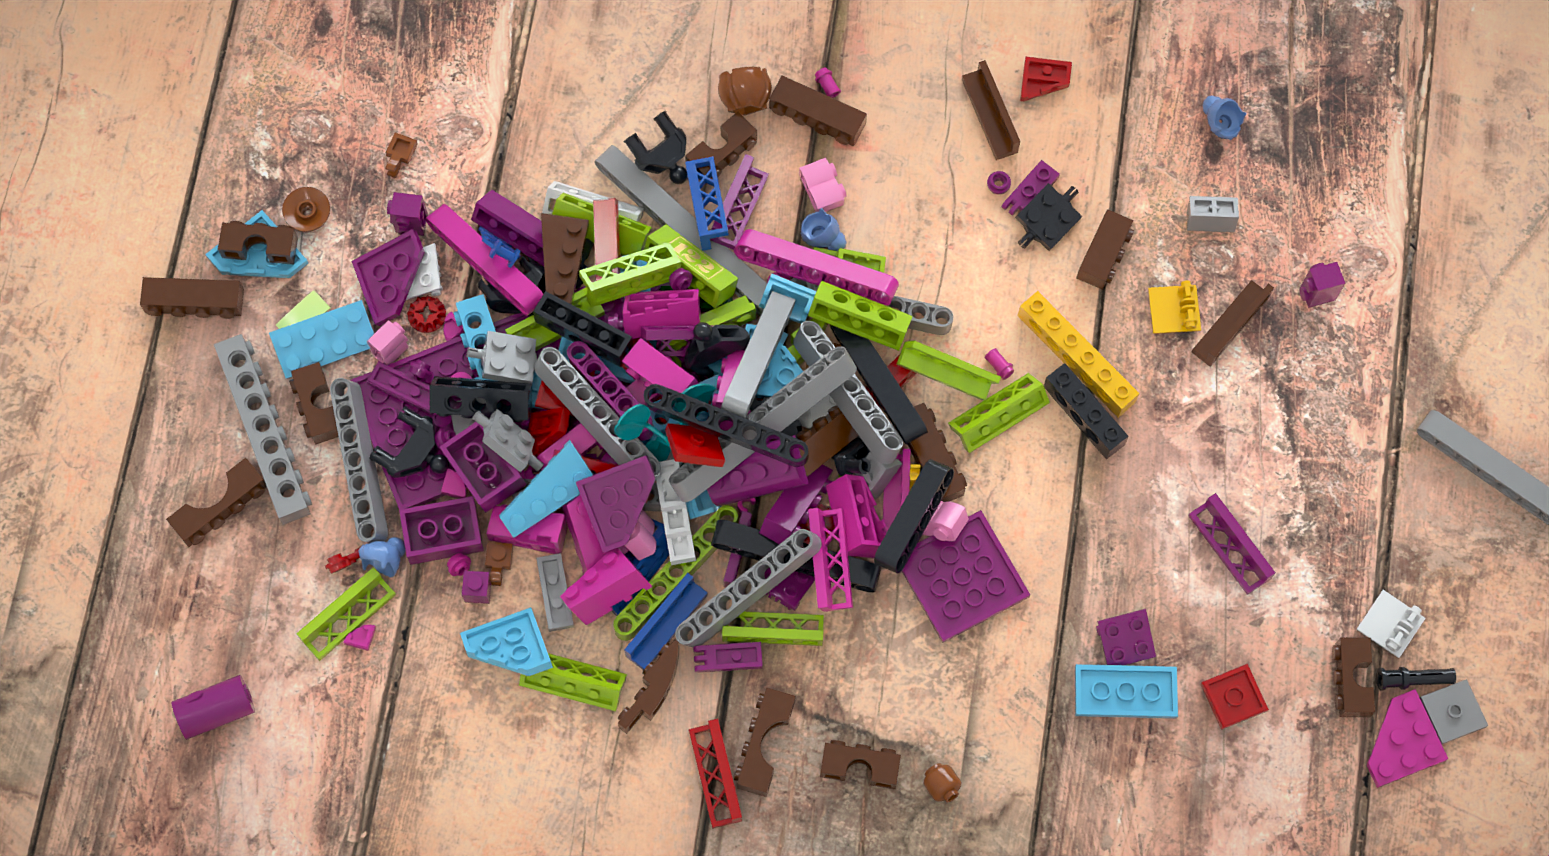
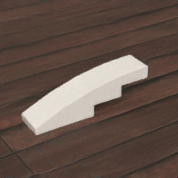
(674, 517)

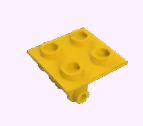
(1174, 308)

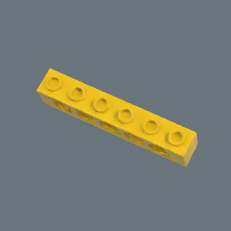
(1078, 354)

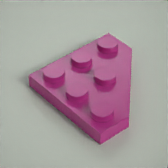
(1404, 741)

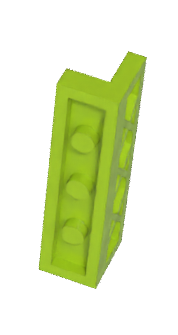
(633, 278)
(733, 313)
(544, 336)
(946, 369)
(1001, 414)
(339, 607)
(775, 635)
(575, 686)

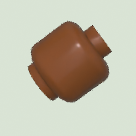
(942, 783)

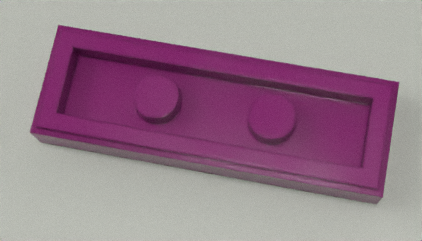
(400, 386)
(735, 560)

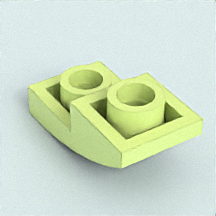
(309, 307)

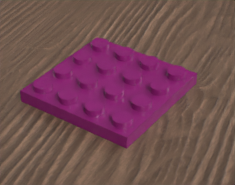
(964, 578)

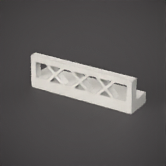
(557, 188)

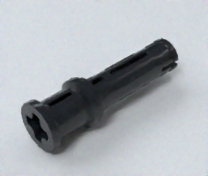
(1404, 678)

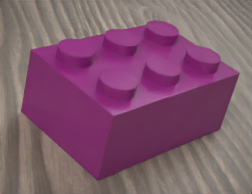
(481, 468)
(441, 530)

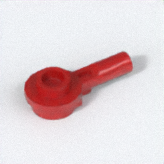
(338, 562)

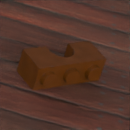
(739, 137)
(239, 237)
(309, 384)
(1352, 698)
(882, 764)

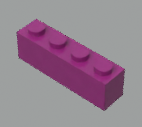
(510, 224)
(793, 506)

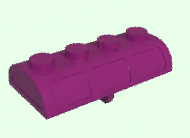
(757, 477)

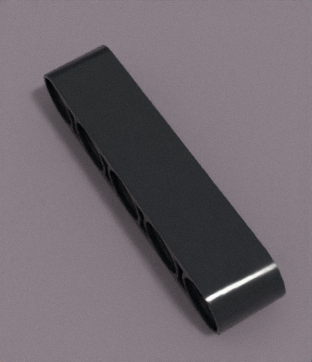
(914, 516)

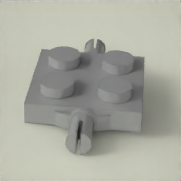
(506, 357)
(508, 440)

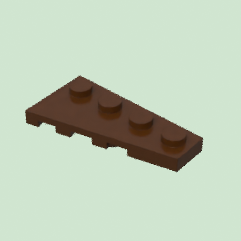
(563, 252)

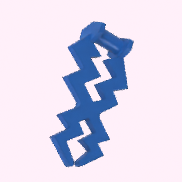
(499, 247)

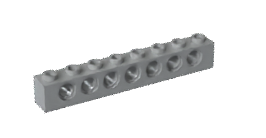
(229, 353)

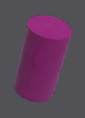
(213, 707)

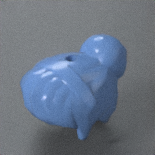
(1226, 111)
(822, 231)
(383, 555)

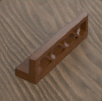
(991, 112)
(1231, 322)

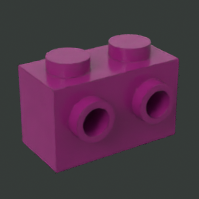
(407, 213)
(1322, 284)

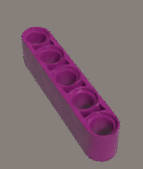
(603, 381)

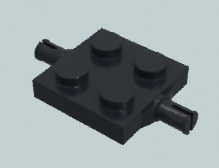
(1048, 217)

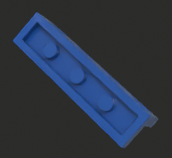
(699, 205)
(648, 565)
(664, 622)

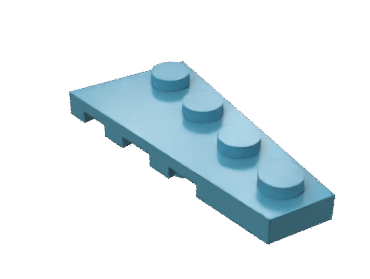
(547, 491)

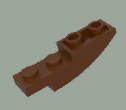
(659, 679)

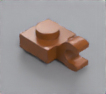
(399, 150)
(498, 559)

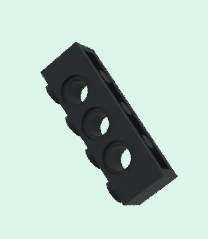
(580, 326)
(491, 391)
(1085, 411)

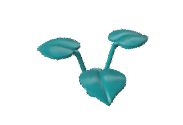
(634, 419)

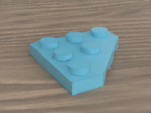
(257, 262)
(780, 371)
(509, 644)

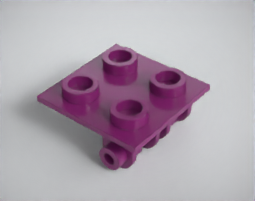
(790, 589)
(1126, 638)

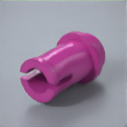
(826, 81)
(1000, 365)

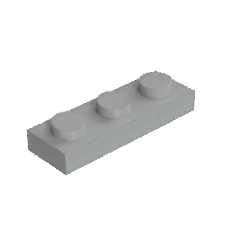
(553, 586)

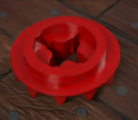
(433, 321)

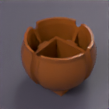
(745, 89)

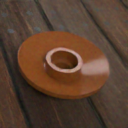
(306, 199)

